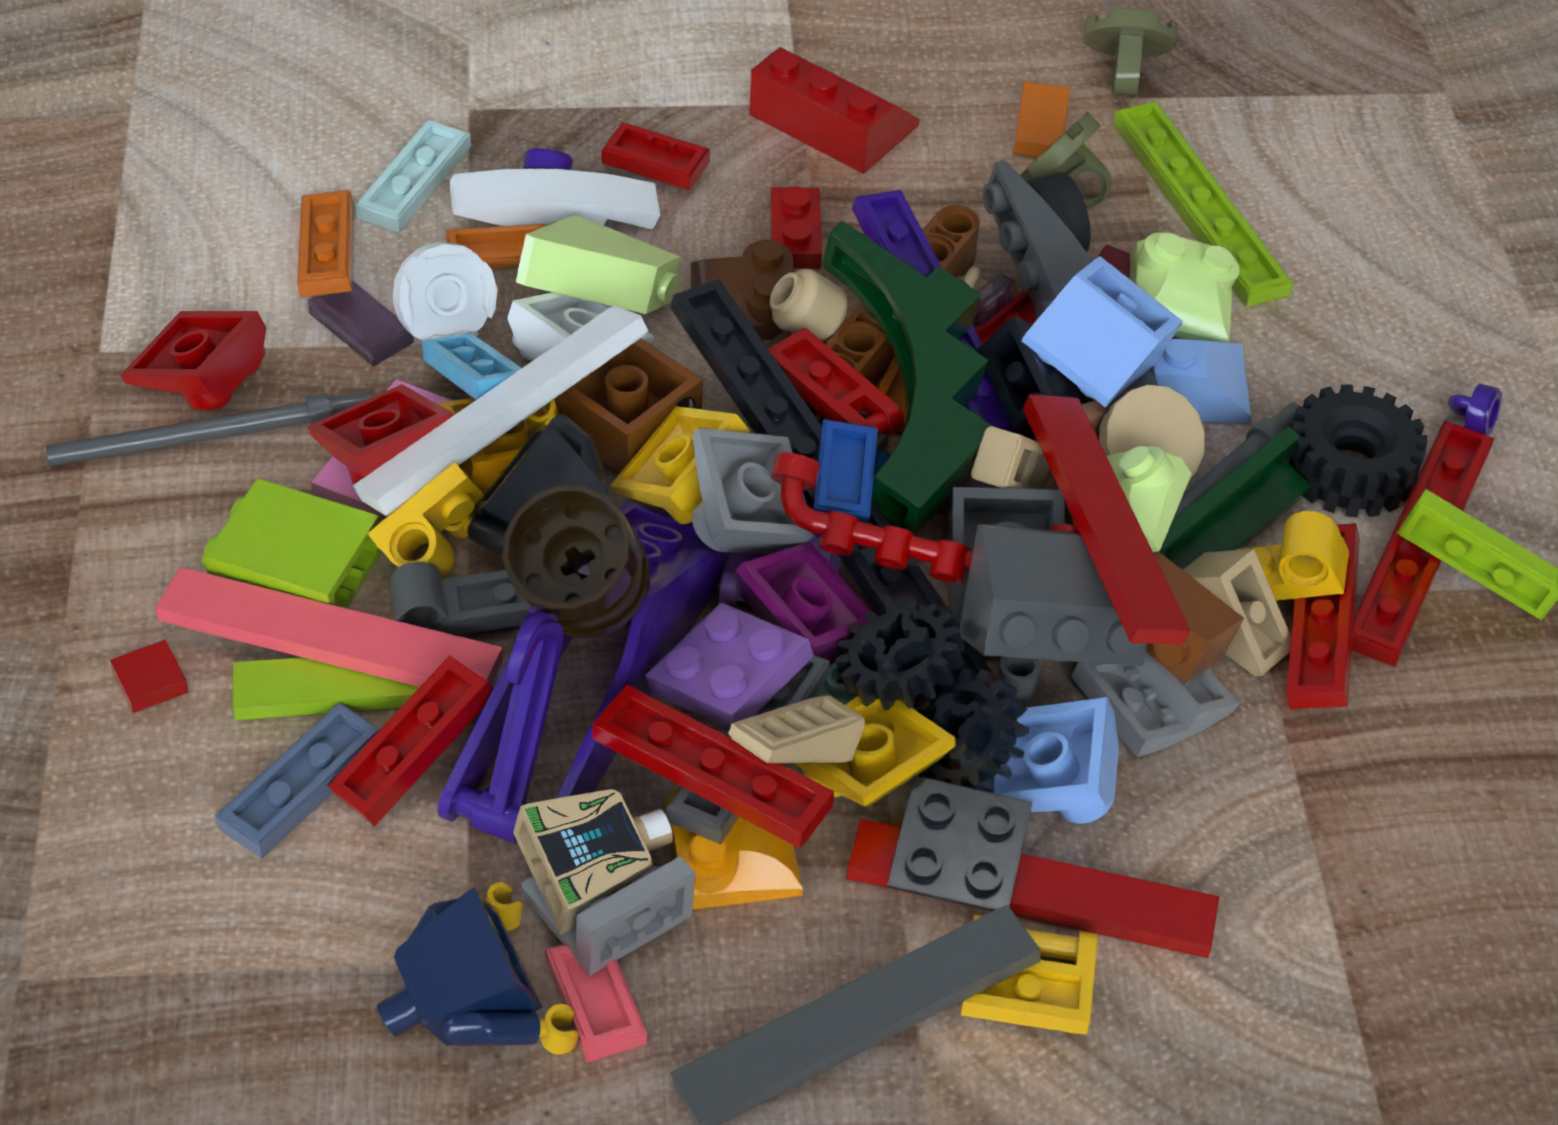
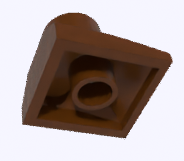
(750, 280)

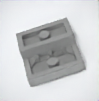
(1153, 704)

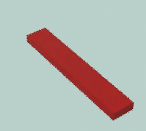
(1106, 521)
(1404, 569)
(1073, 896)

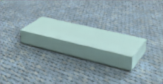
(413, 176)

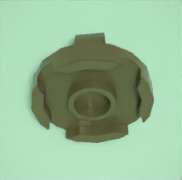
(1129, 36)
(1072, 157)

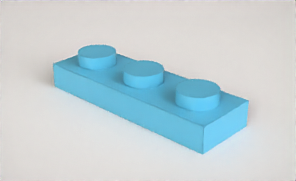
(468, 362)

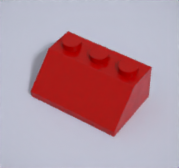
(826, 110)

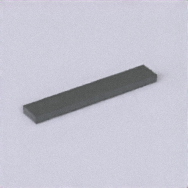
(854, 1017)

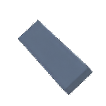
(295, 781)

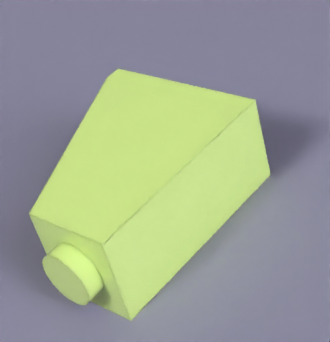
(598, 265)

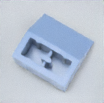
(1102, 331)

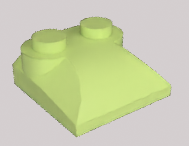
(1188, 280)
(1153, 488)

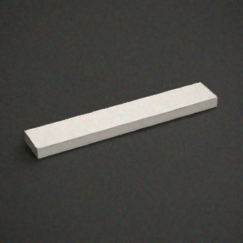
(501, 408)

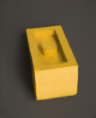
(423, 517)
(1308, 561)

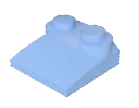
(1066, 760)

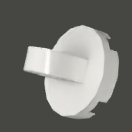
(444, 291)

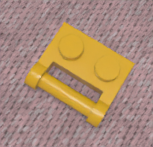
(1048, 992)

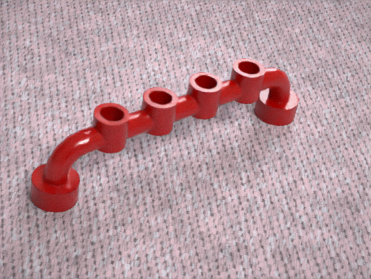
(842, 530)

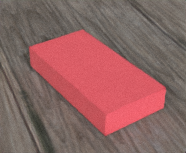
(600, 1004)

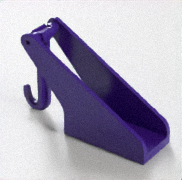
(514, 717)

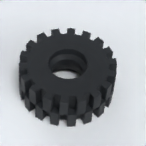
(1366, 426)

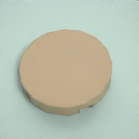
(1154, 418)

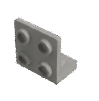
(626, 919)

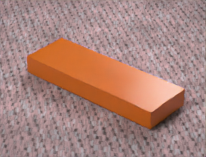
(325, 243)

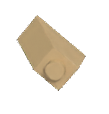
(1242, 585)

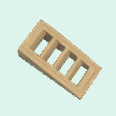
(1011, 462)
(802, 732)

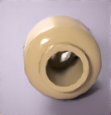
(809, 302)

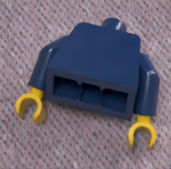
(470, 979)

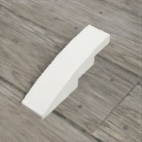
(552, 195)

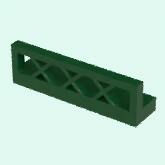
(1238, 505)

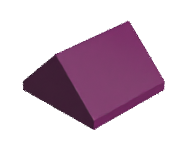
(802, 596)

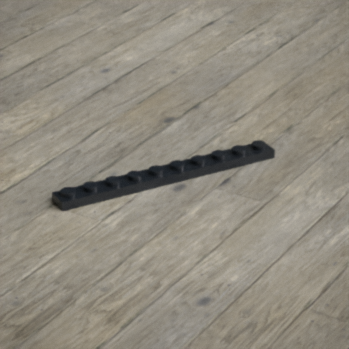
(777, 409)

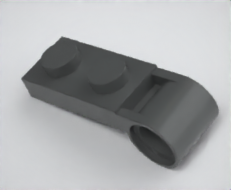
(455, 603)

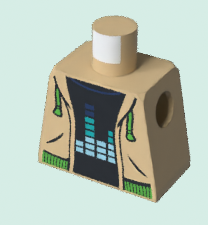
(586, 848)

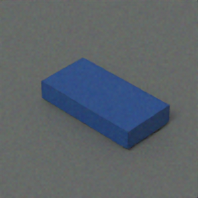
(845, 469)

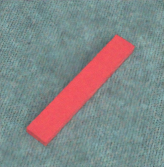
(318, 629)

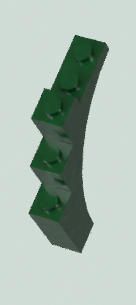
(939, 372)

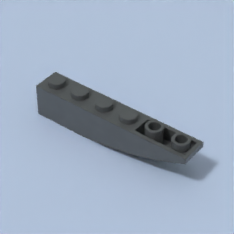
(1038, 242)

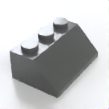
(1041, 600)

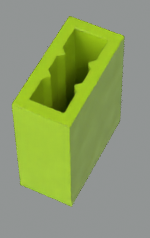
(295, 544)

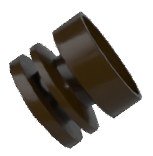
(559, 535)

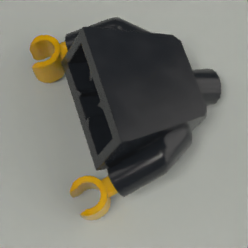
(552, 457)

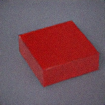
(149, 676)

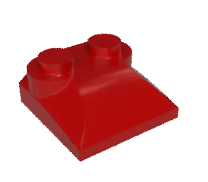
(201, 356)
(378, 429)

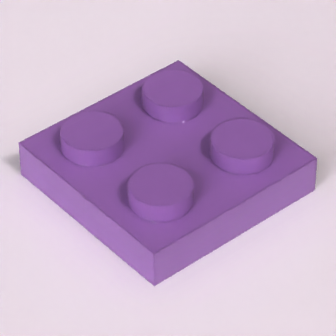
(729, 666)

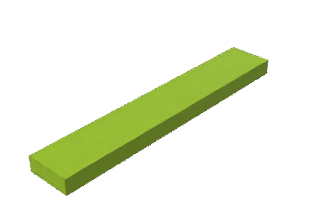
(1201, 200)

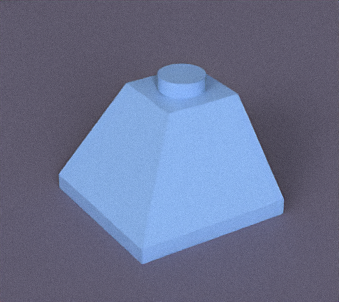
(1208, 376)

